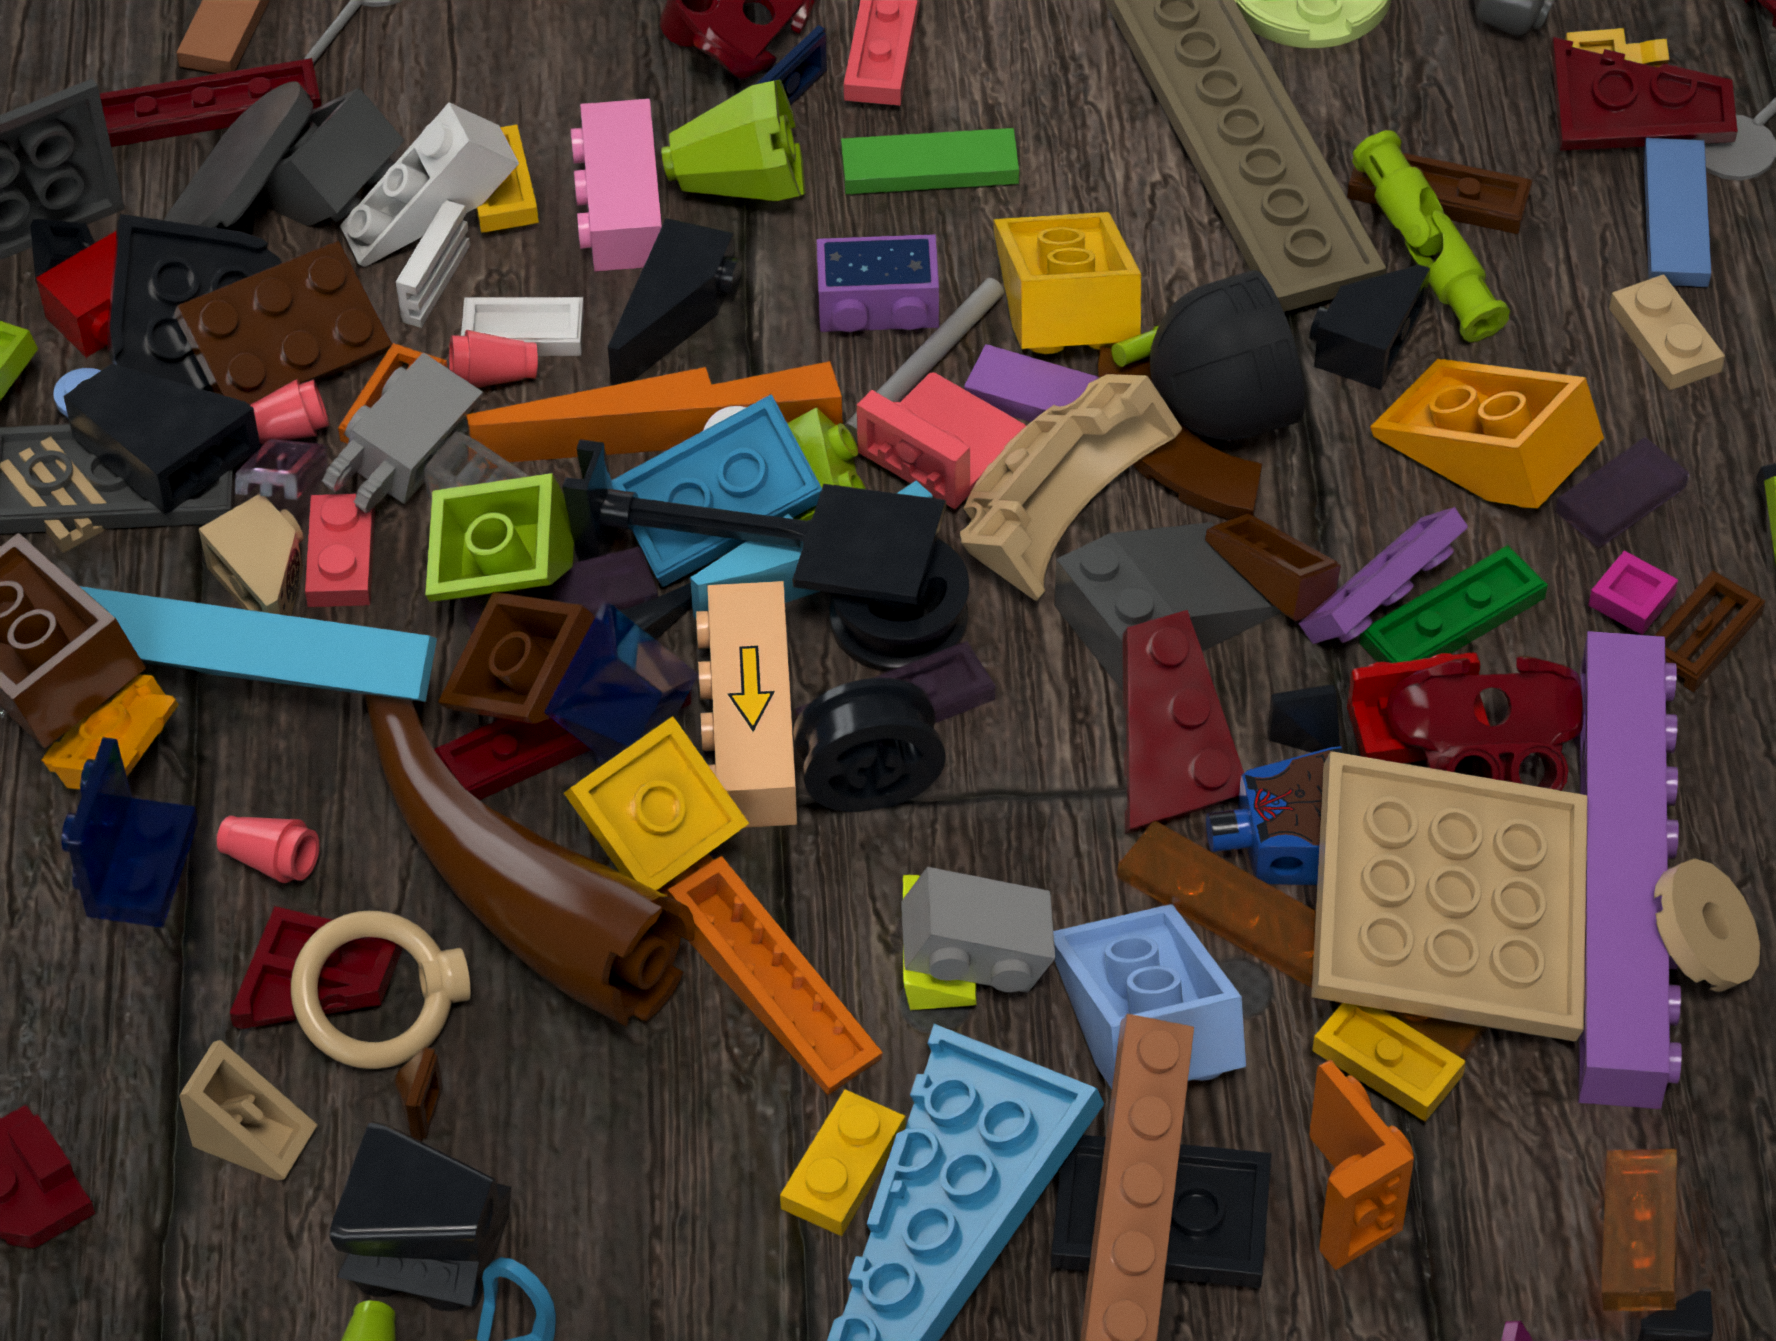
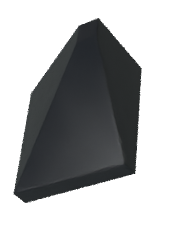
(57, 242)
(1305, 718)

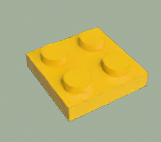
(656, 806)

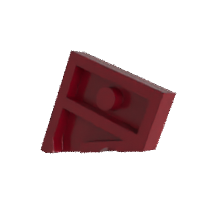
(350, 978)

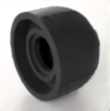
(1229, 360)

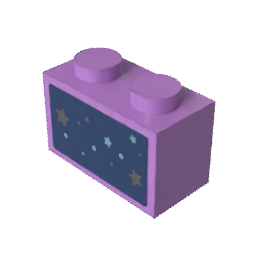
(878, 283)

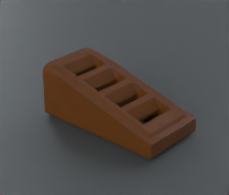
(1276, 564)

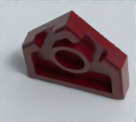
(36, 1183)

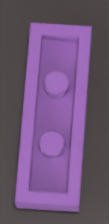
(1385, 577)

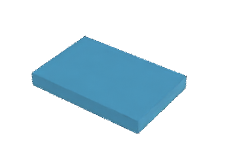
(735, 466)

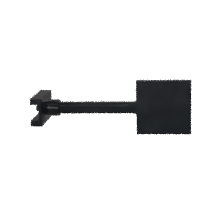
(852, 545)

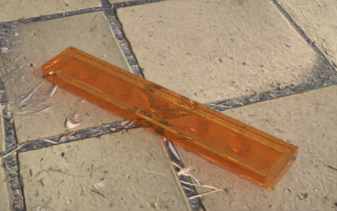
(1250, 915)

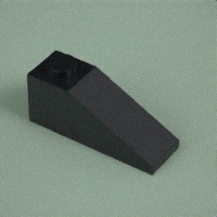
(673, 296)

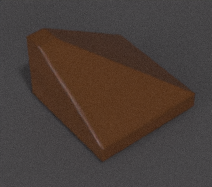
(419, 1091)

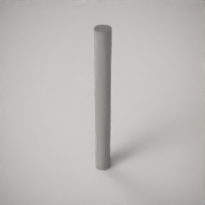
(937, 345)

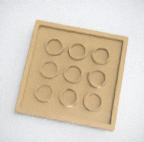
(1451, 897)

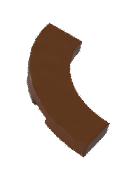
(1190, 466)

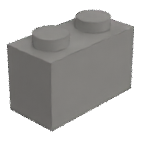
(977, 930)

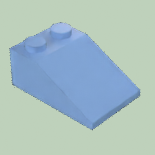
(1155, 970)

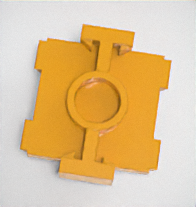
(130, 716)

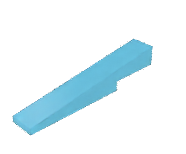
(273, 646)

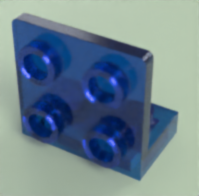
(125, 847)

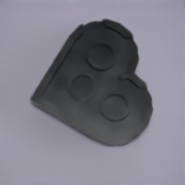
(157, 270)

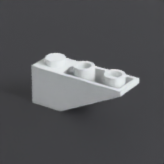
(452, 160)

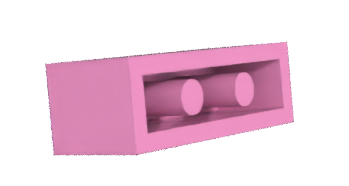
(617, 183)

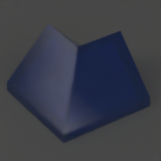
(618, 685)

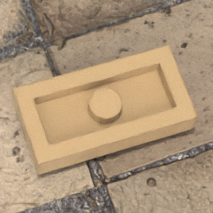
(1666, 332)

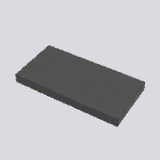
(123, 503)

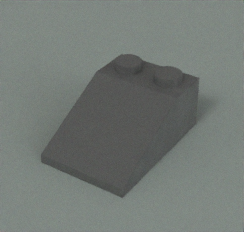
(1149, 576)

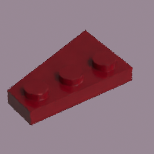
(1623, 102)

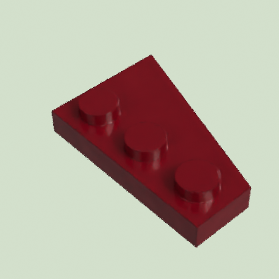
(1176, 731)

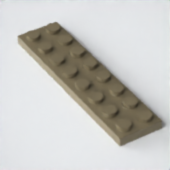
(1249, 146)

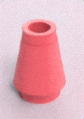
(491, 359)
(290, 412)
(270, 845)

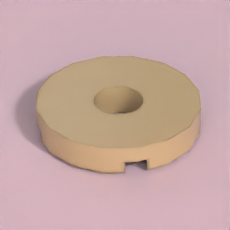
(1707, 925)

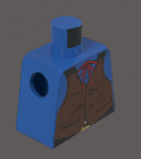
(1276, 819)

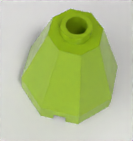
(740, 148)

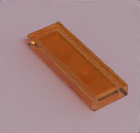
(1640, 1230)

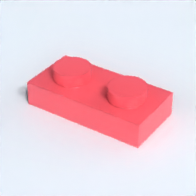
(339, 552)

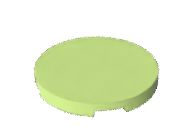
(1313, 21)

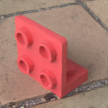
(934, 436)

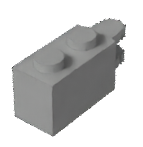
(403, 431)

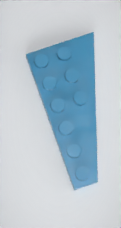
(959, 1184)

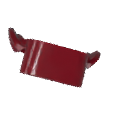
(727, 34)
(1438, 716)

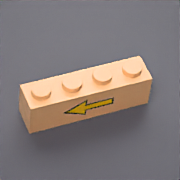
(750, 699)

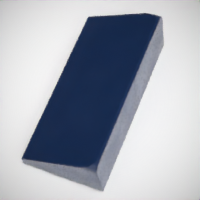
(801, 65)

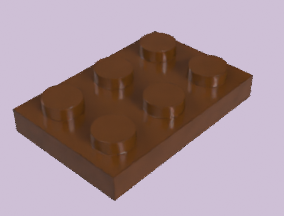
(284, 326)

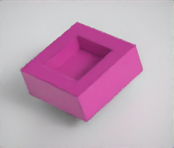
(1633, 592)

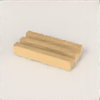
(55, 529)

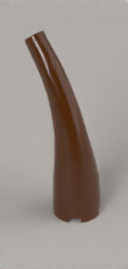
(554, 908)

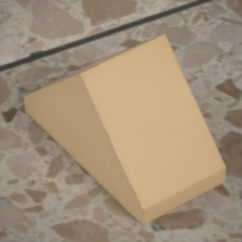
(242, 1115)

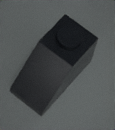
(1369, 325)

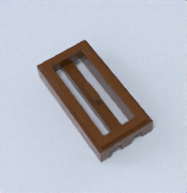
(1697, 672)

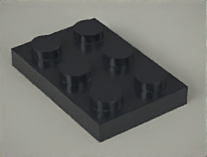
(1214, 1220)

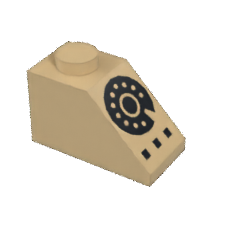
(256, 555)

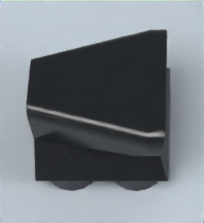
(417, 1221)

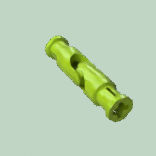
(1417, 213)

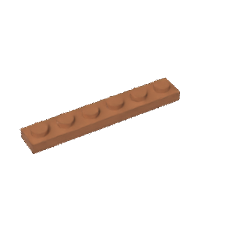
(1137, 1181)

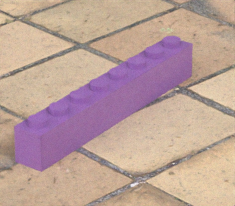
(1629, 840)

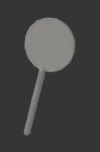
(1749, 154)

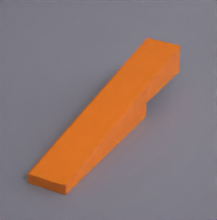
(646, 412)
(771, 974)

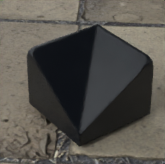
(1688, 1322)

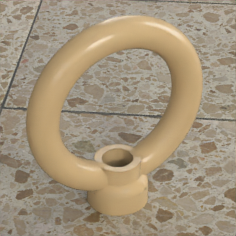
(441, 976)

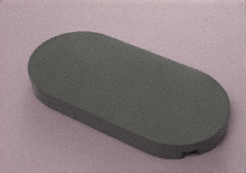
(244, 159)

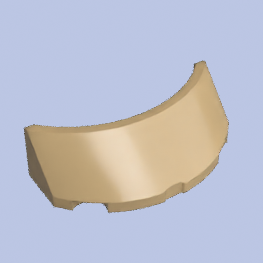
(1055, 471)

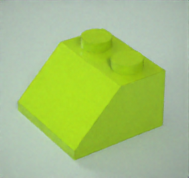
(497, 537)

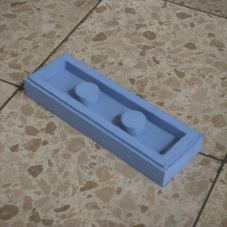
(1677, 211)

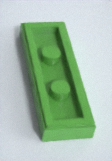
(929, 161)

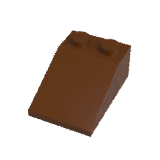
(56, 645)

